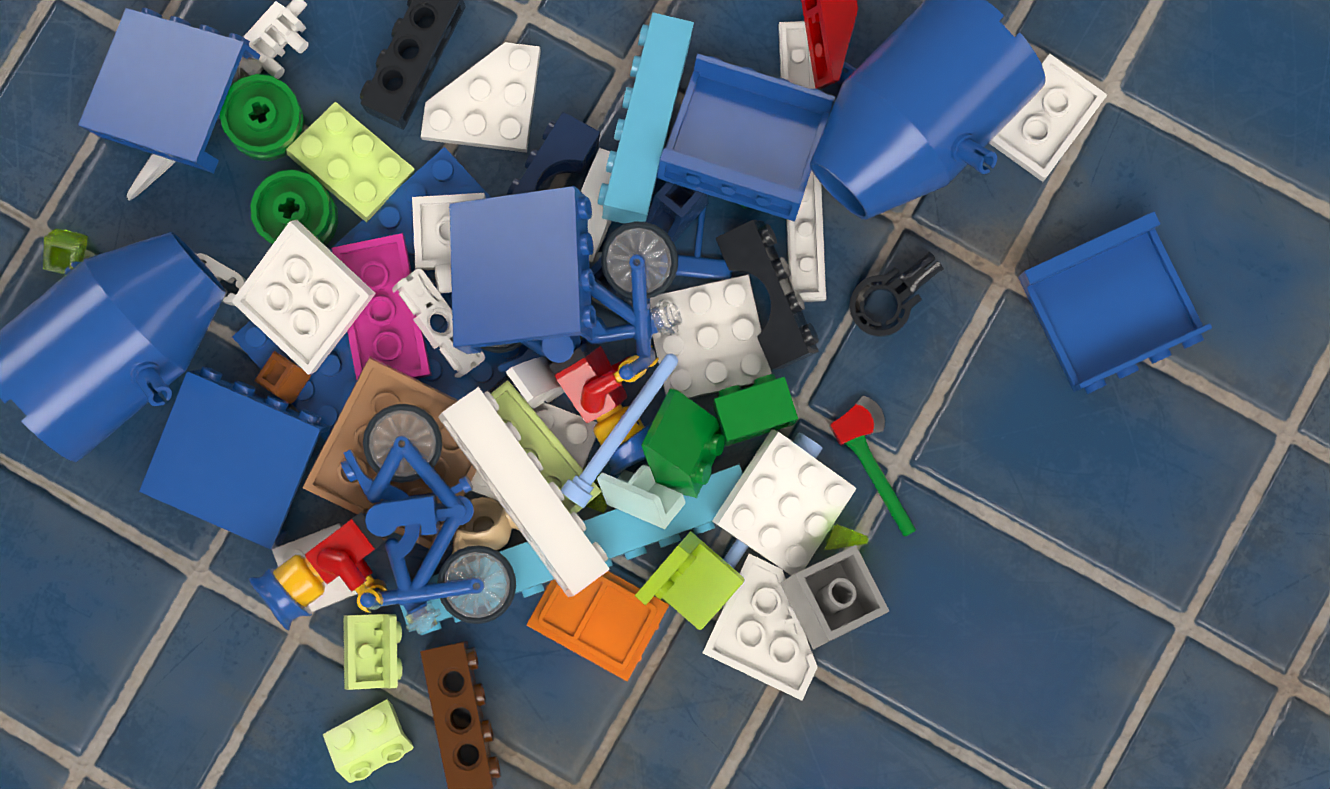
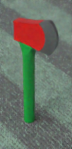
(851, 429)

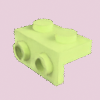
(371, 651)
(367, 742)

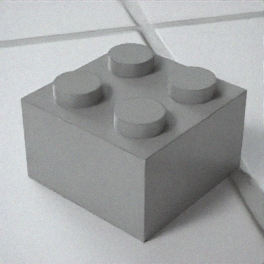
(834, 597)

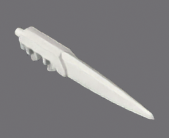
(267, 38)

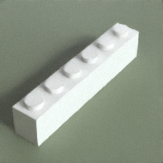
(524, 492)

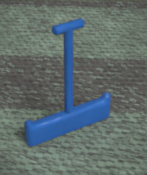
(699, 266)

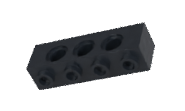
(398, 105)

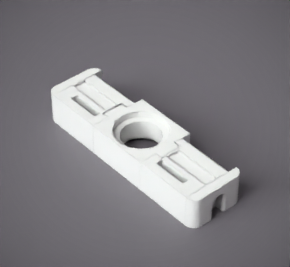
(425, 301)

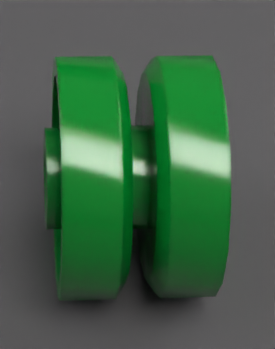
(256, 97)
(288, 192)

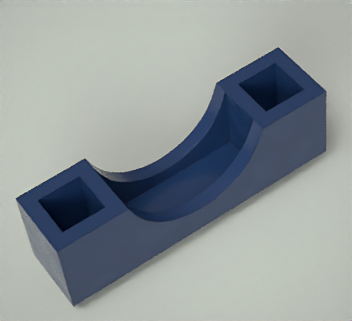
(566, 149)
(672, 211)

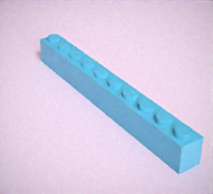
(617, 535)

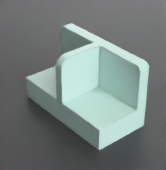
(641, 496)

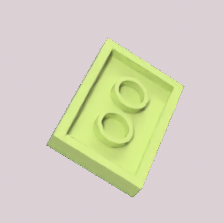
(350, 161)

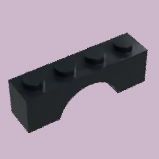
(787, 334)

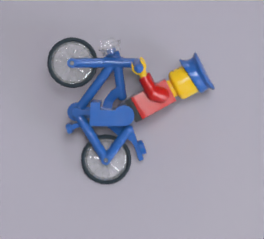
(640, 265)
(473, 582)

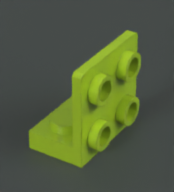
(693, 581)

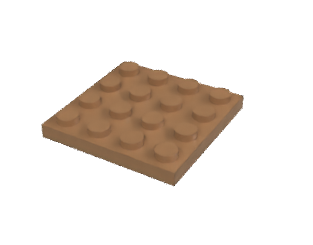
(375, 390)

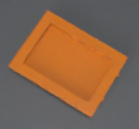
(600, 622)

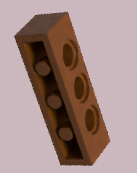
(451, 737)

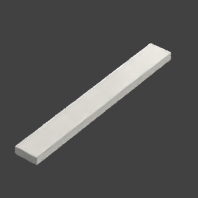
(804, 235)

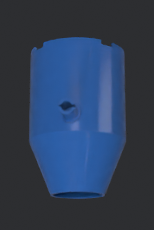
(924, 106)
(107, 341)

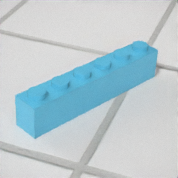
(647, 119)

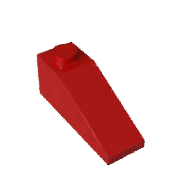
(828, 36)

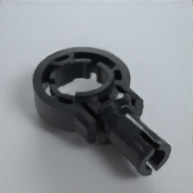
(912, 280)

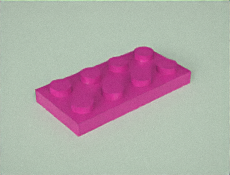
(386, 323)

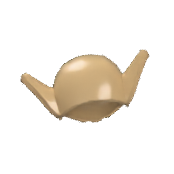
(487, 527)

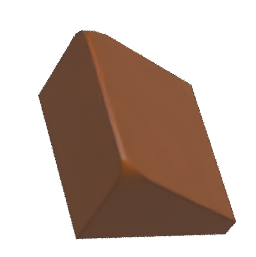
(282, 377)

